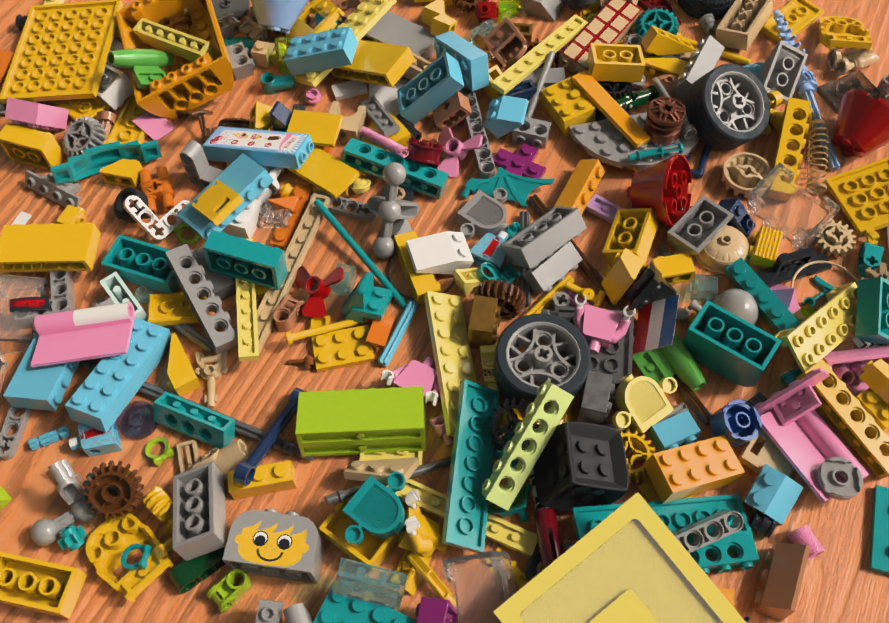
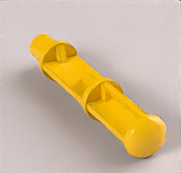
(430, 577)

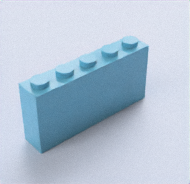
(241, 176)
(39, 386)

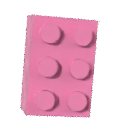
(36, 114)

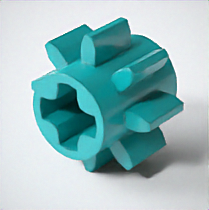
(71, 537)

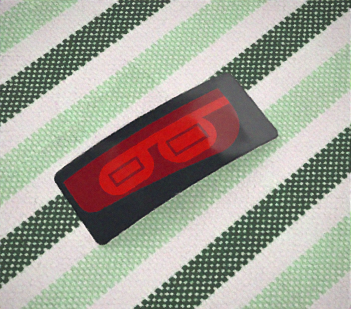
(29, 303)

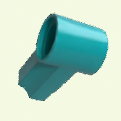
(273, 83)

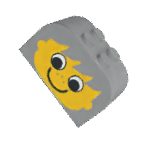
(275, 545)

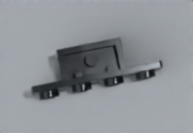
(789, 263)

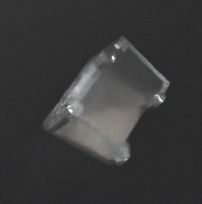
(480, 584)

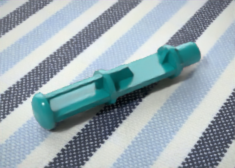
(655, 152)

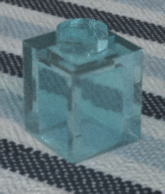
(347, 284)
(703, 288)

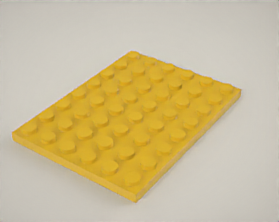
(62, 51)

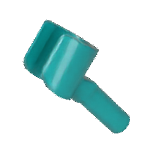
(812, 301)

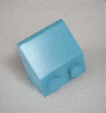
(505, 115)
(773, 494)

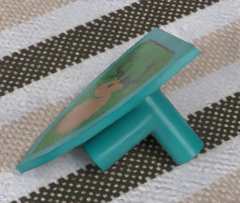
(517, 506)

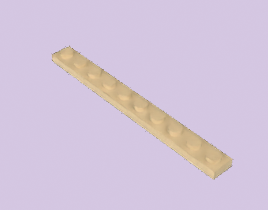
(294, 258)

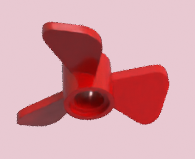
(318, 290)

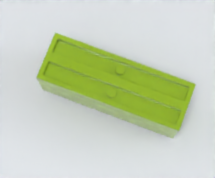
(361, 421)

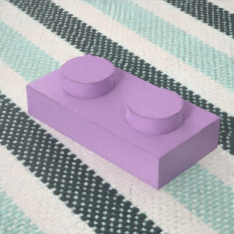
(602, 208)

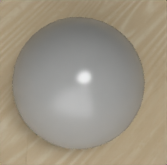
(739, 303)

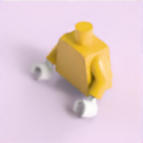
(421, 533)

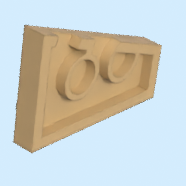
(381, 469)

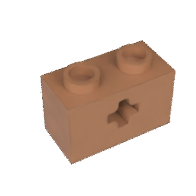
(452, 111)

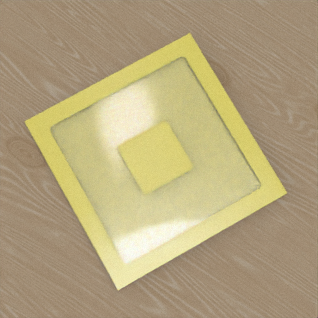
(621, 573)

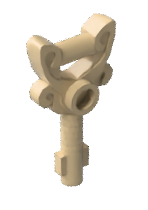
(211, 373)

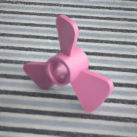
(456, 150)

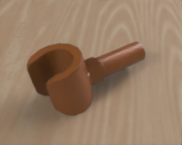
(308, 361)

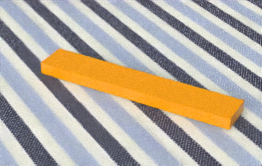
(611, 109)

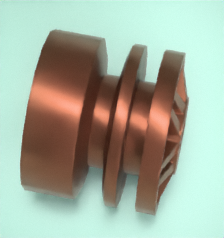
(664, 120)

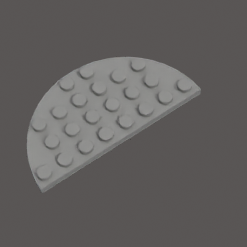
(611, 147)

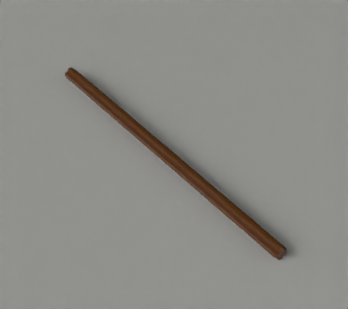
(687, 394)

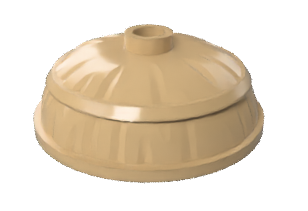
(721, 254)

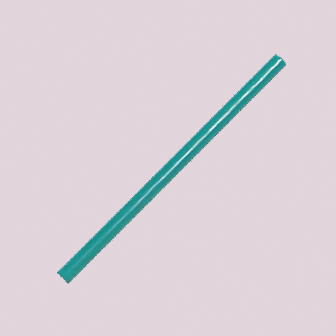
(360, 253)

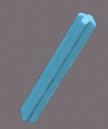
(398, 333)

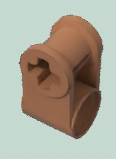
(290, 310)

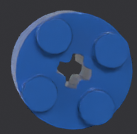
(737, 422)

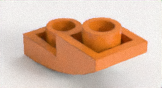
(380, 331)

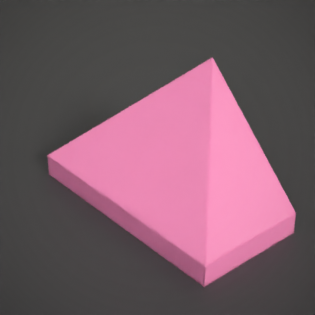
(787, 296)

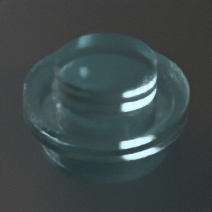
(142, 294)

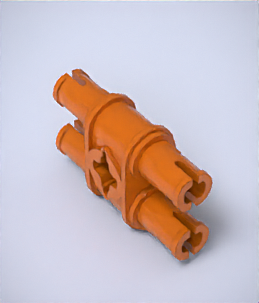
(157, 189)

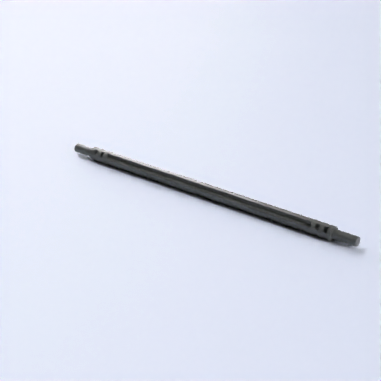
(240, 427)

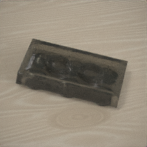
(834, 90)

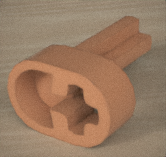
(107, 119)

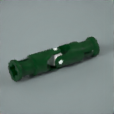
(633, 101)

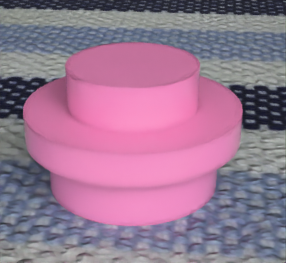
(312, 96)

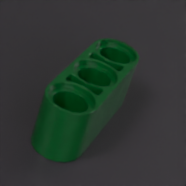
(194, 571)

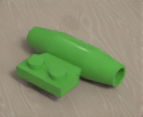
(144, 62)
(670, 361)

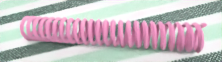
(392, 146)

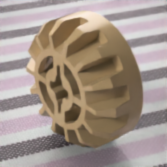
(746, 170)

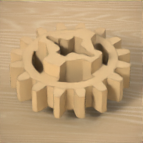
(834, 239)

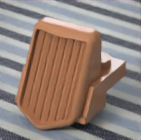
(506, 42)

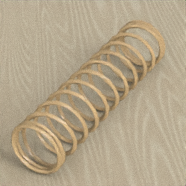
(809, 161)

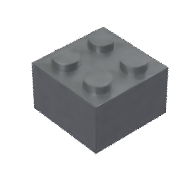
(596, 398)

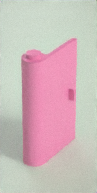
(807, 445)

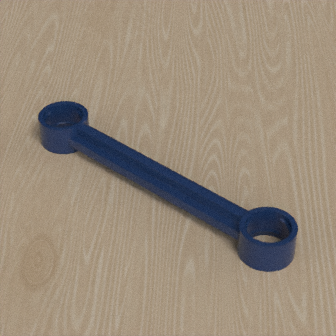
(246, 470)

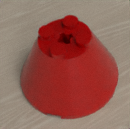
(861, 124)
(663, 189)

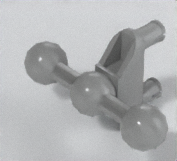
(390, 209)
(70, 489)

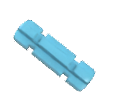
(49, 437)

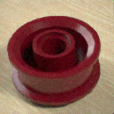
(424, 151)

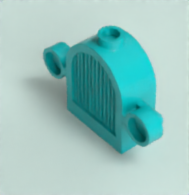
(376, 509)

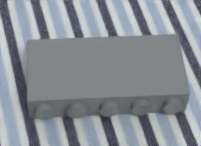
(402, 32)

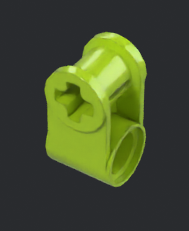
(228, 590)

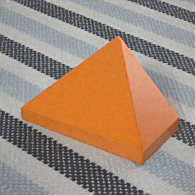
(284, 202)

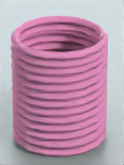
(806, 537)

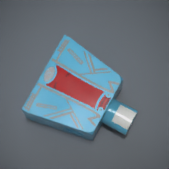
(490, 250)
(95, 441)

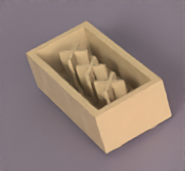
(743, 23)

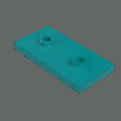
(880, 531)

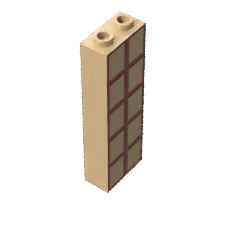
(605, 27)

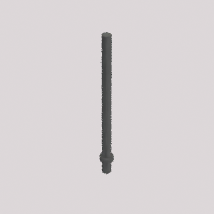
(342, 495)

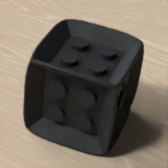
(581, 467)

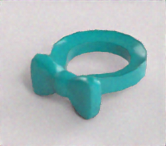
(146, 550)

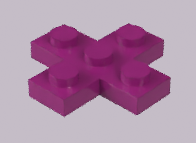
(521, 162)

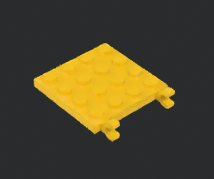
(864, 197)

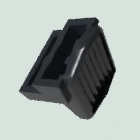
(648, 288)

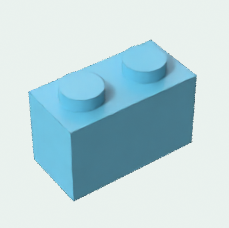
(674, 432)

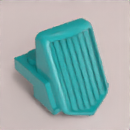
(367, 300)

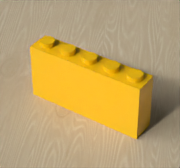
(376, 63)
(48, 247)

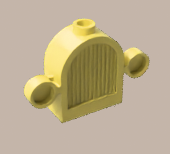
(642, 402)

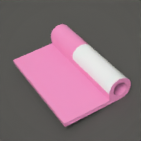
(83, 334)

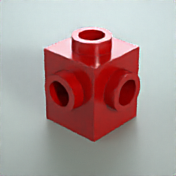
(487, 10)

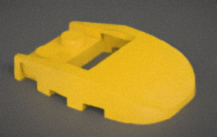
(325, 9)
(843, 32)
(107, 545)

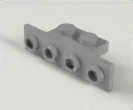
(46, 185)

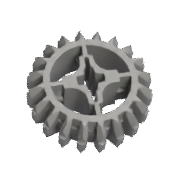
(82, 135)

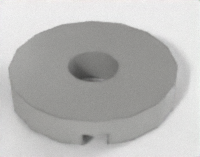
(834, 488)

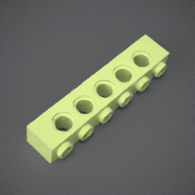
(538, 438)

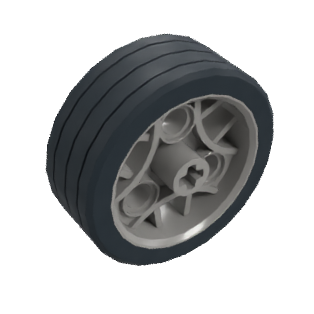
(728, 107)
(540, 360)

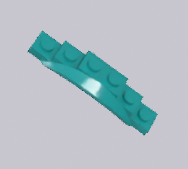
(102, 156)

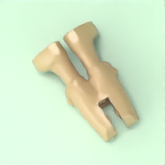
(851, 61)

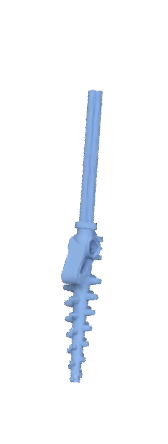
(806, 88)

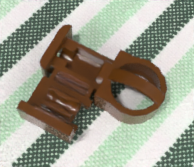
(178, 23)

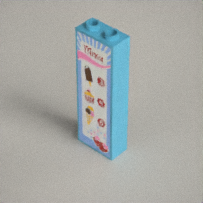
(262, 146)

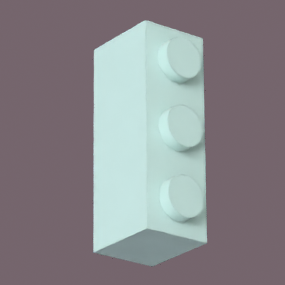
(120, 293)

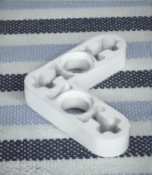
(160, 223)

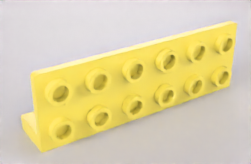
(824, 328)

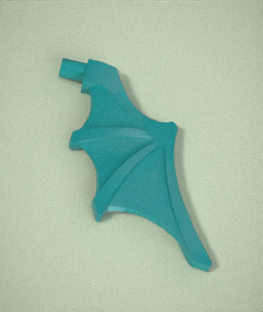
(515, 185)

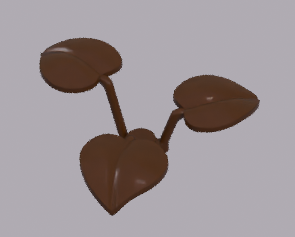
(207, 132)

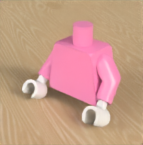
(600, 325)
(417, 375)

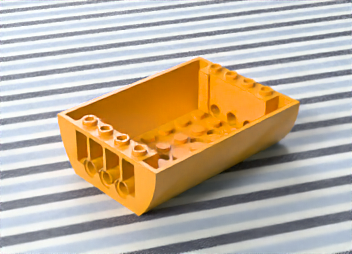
(186, 82)

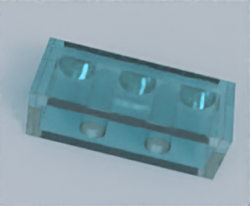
(370, 583)

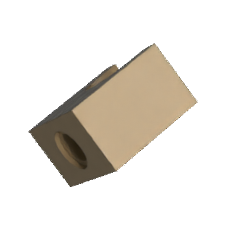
(350, 125)

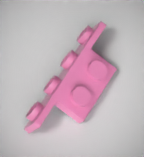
(796, 399)

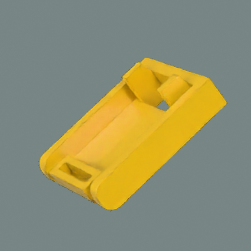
(213, 199)

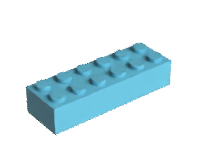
(119, 377)

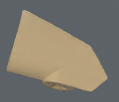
(225, 458)

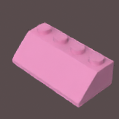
(849, 364)

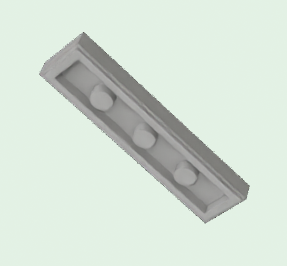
(380, 117)

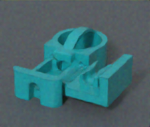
(509, 273)

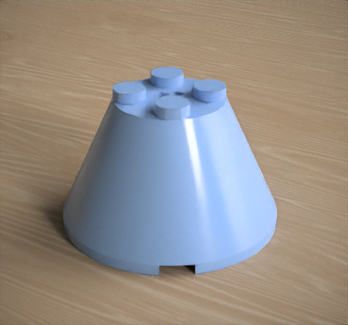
(278, 14)

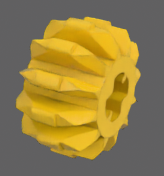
(159, 503)

